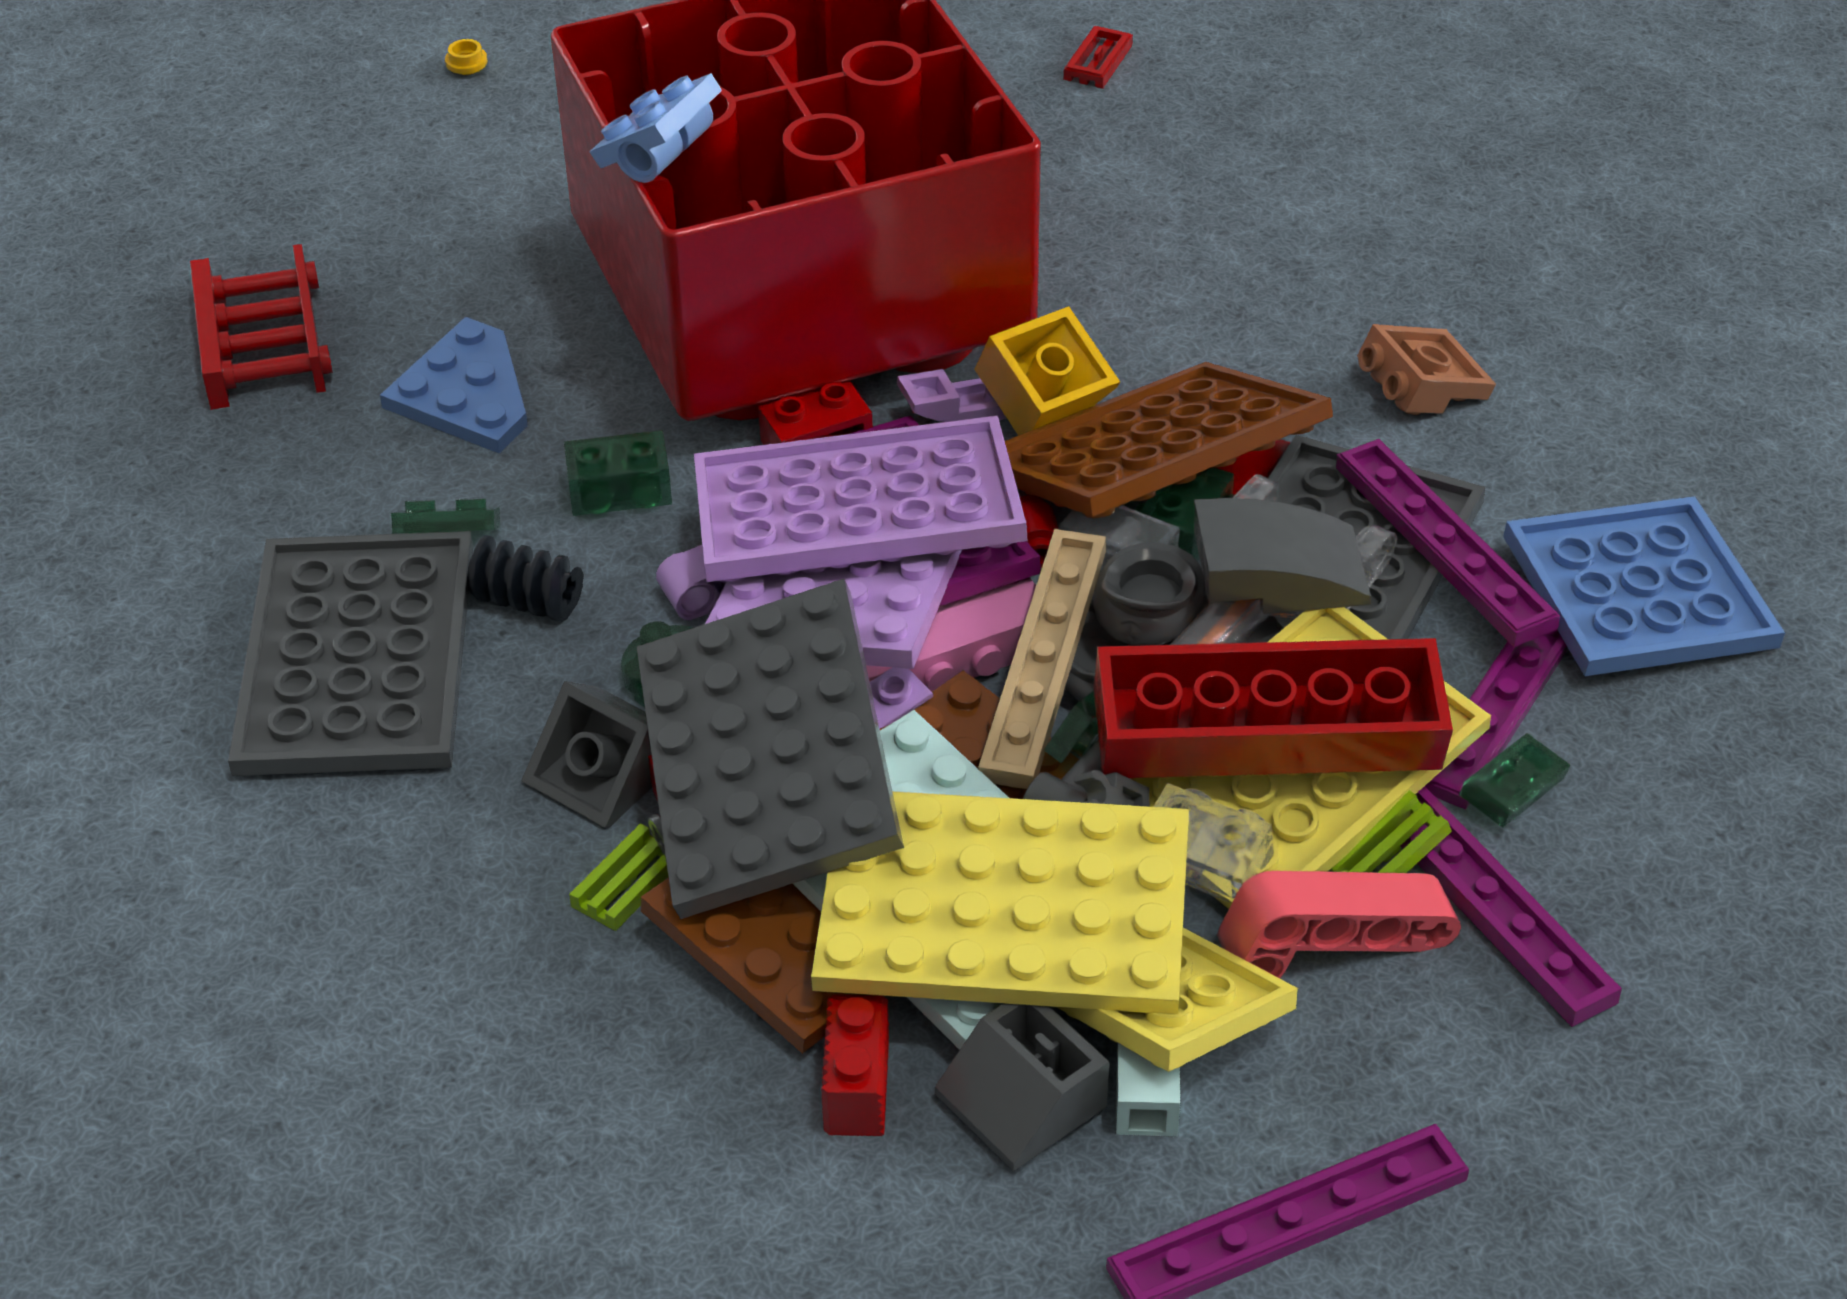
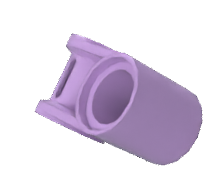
(685, 584)

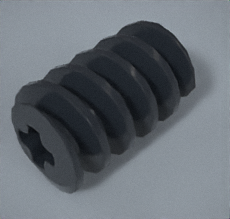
(524, 580)

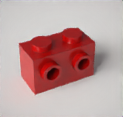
(814, 414)

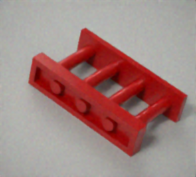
(215, 318)

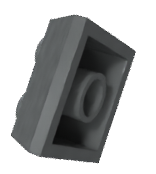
(592, 754)

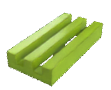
(1392, 831)
(617, 874)

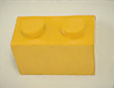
(1044, 370)

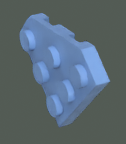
(463, 388)

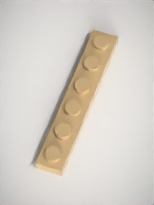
(1043, 659)

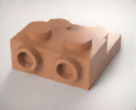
(1422, 368)

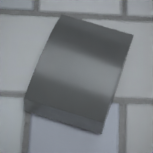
(1278, 555)

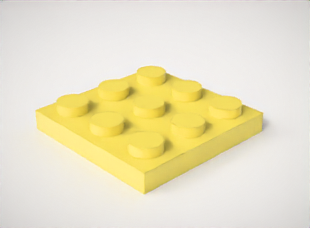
(1217, 1003)

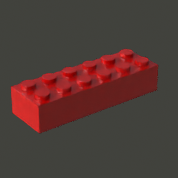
(1271, 708)

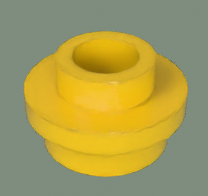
(465, 57)

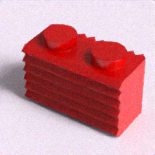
(855, 1065)

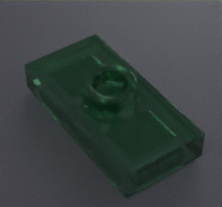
(1514, 780)

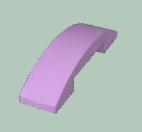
(938, 399)

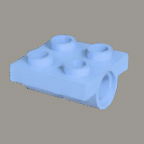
(658, 128)

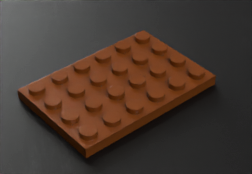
(1158, 437)

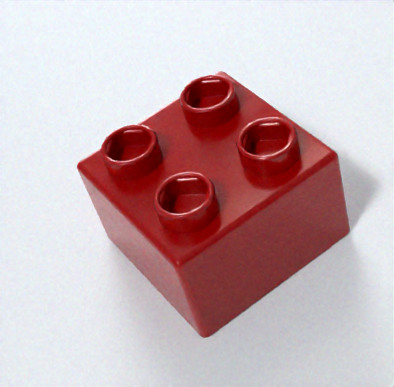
(834, 218)

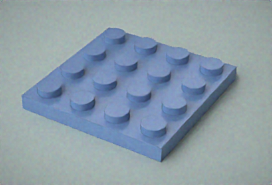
(1642, 585)

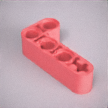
(1335, 912)

